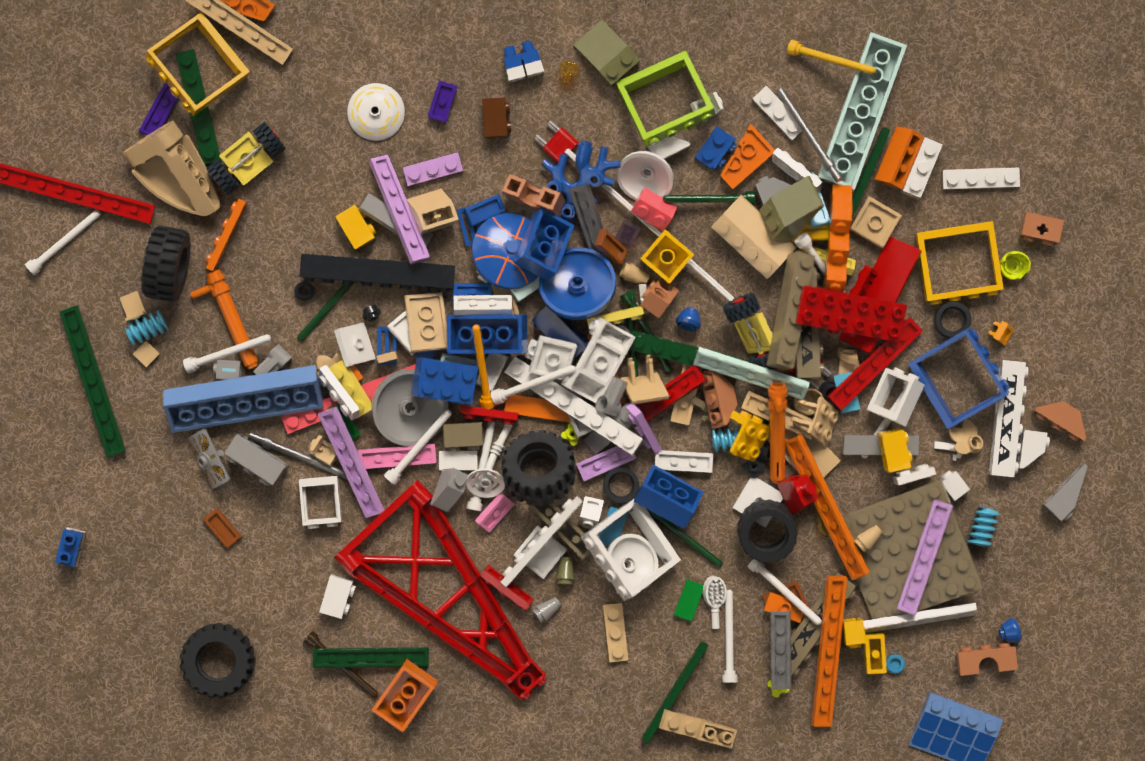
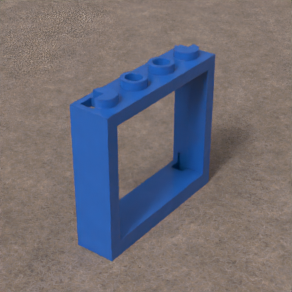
(934, 395)

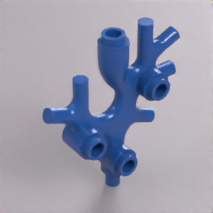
(586, 172)

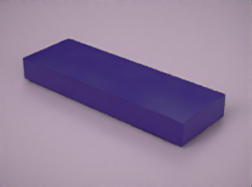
(159, 111)

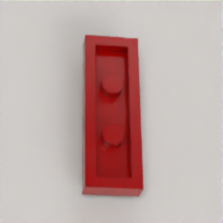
(489, 415)
(516, 594)

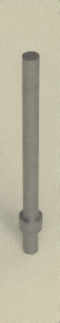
(828, 163)
(268, 442)

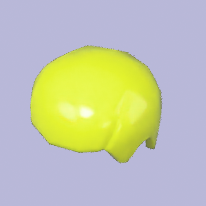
(1008, 263)

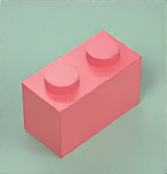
(653, 209)

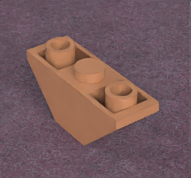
(719, 398)
(1063, 418)

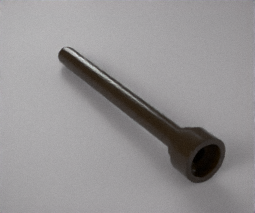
(313, 641)

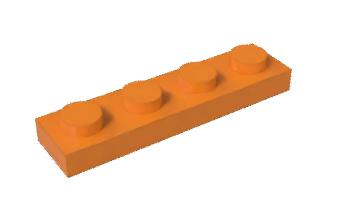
(229, 227)

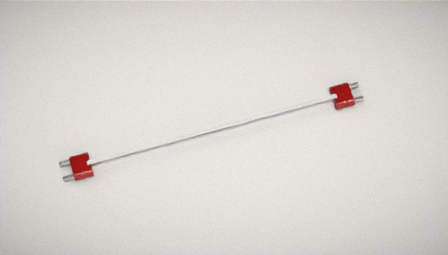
(564, 143)

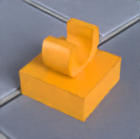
(1003, 332)

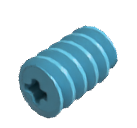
(146, 328)
(723, 439)
(983, 527)

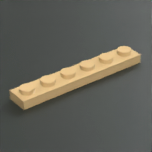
(243, 28)

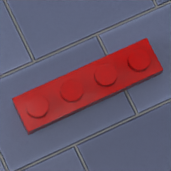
(677, 389)

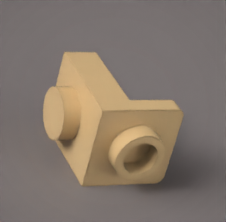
(323, 451)

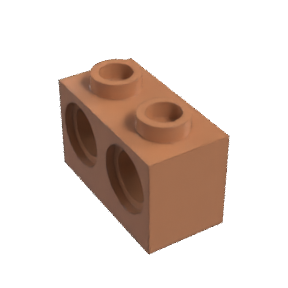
(658, 296)

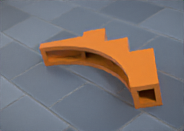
(838, 237)

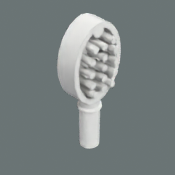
(714, 595)

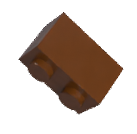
(495, 118)

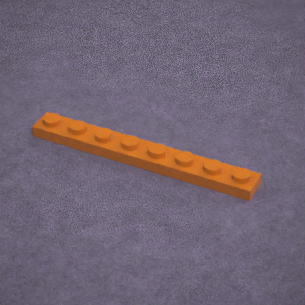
(828, 508)
(829, 651)

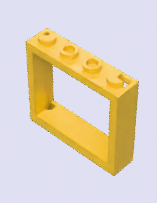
(220, 46)
(956, 295)

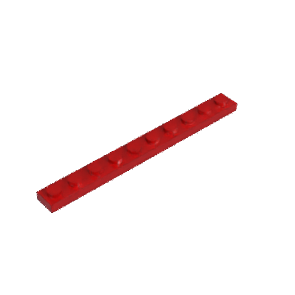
(76, 193)

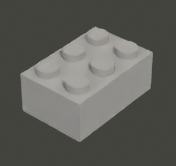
(256, 460)

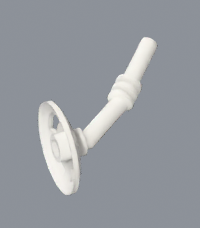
(485, 474)

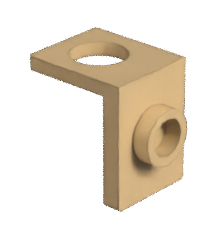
(133, 306)

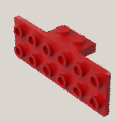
(884, 281)
(851, 314)

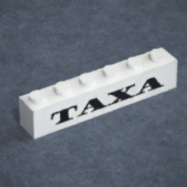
(1007, 420)

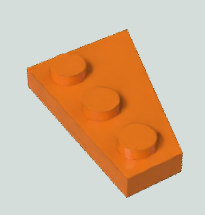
(252, 8)
(747, 158)

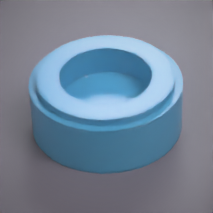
(895, 663)

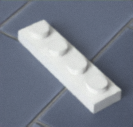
(980, 178)

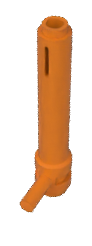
(220, 291)
(777, 405)

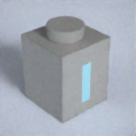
(227, 369)

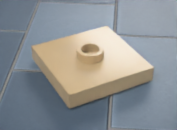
(875, 222)

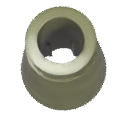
(565, 572)

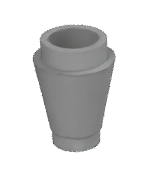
(546, 610)

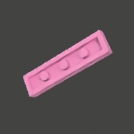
(394, 455)

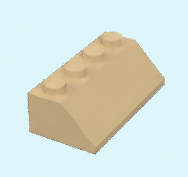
(748, 234)

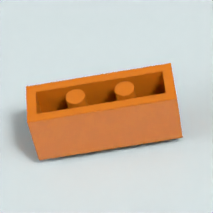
(899, 157)

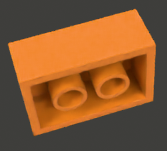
(404, 695)

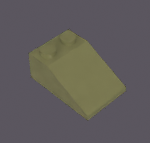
(607, 53)
(791, 209)

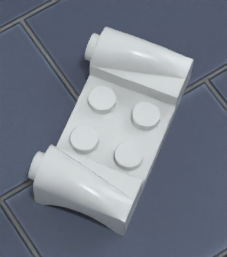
(599, 360)

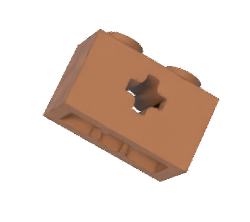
(1052, 228)

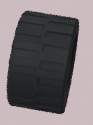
(773, 552)

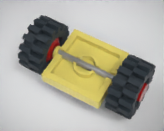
(246, 158)
(751, 327)

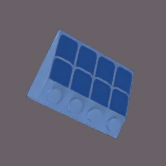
(954, 730)

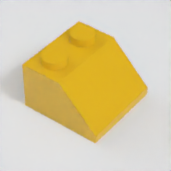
(667, 256)

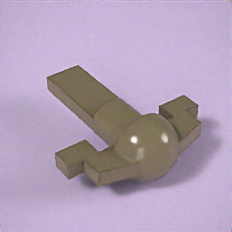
(701, 404)

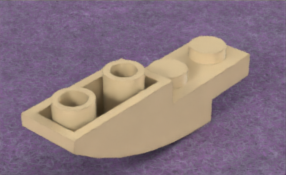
(698, 728)

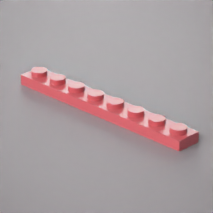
(303, 419)

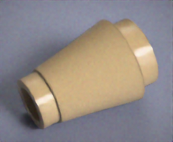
(633, 274)
(868, 538)

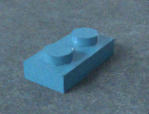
(613, 530)

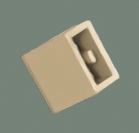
(432, 211)

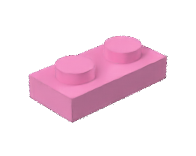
(494, 512)

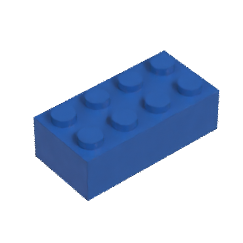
(499, 333)

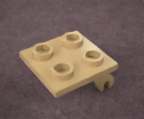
(644, 388)
(823, 421)

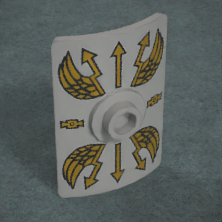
(209, 458)

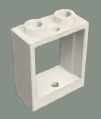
(907, 401)
(314, 523)

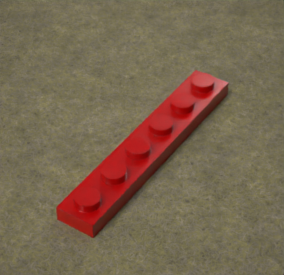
(873, 365)

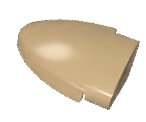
(173, 170)

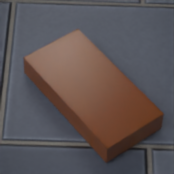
(610, 247)
(222, 528)

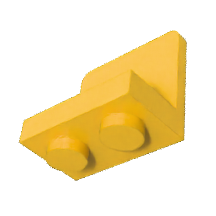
(750, 437)

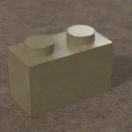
(463, 435)

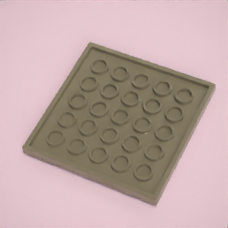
(891, 557)

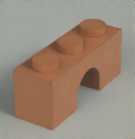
(522, 192)
(969, 659)

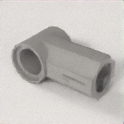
(275, 360)
(610, 402)

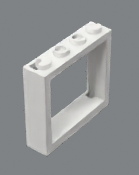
(653, 535)

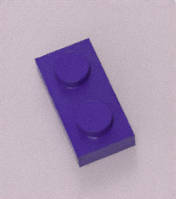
(442, 101)

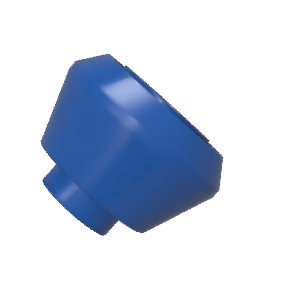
(689, 320)
(1010, 631)

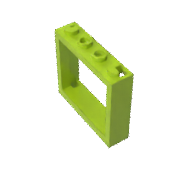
(653, 73)

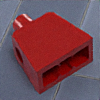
(797, 492)

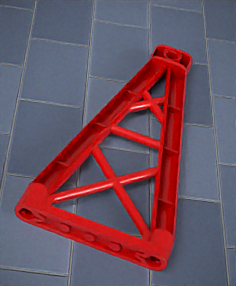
(490, 611)

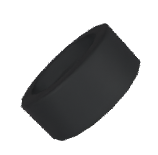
(951, 305)
(621, 499)

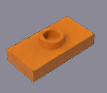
(780, 603)

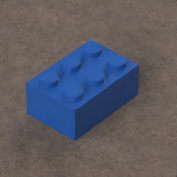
(544, 244)
(444, 380)
(668, 496)

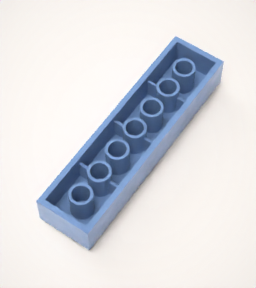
(243, 399)

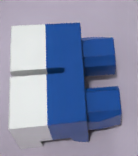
(514, 62)
(69, 547)

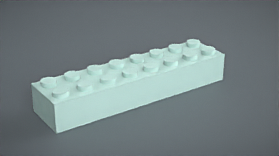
(863, 109)

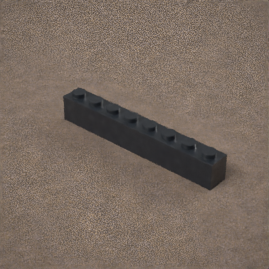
(377, 271)

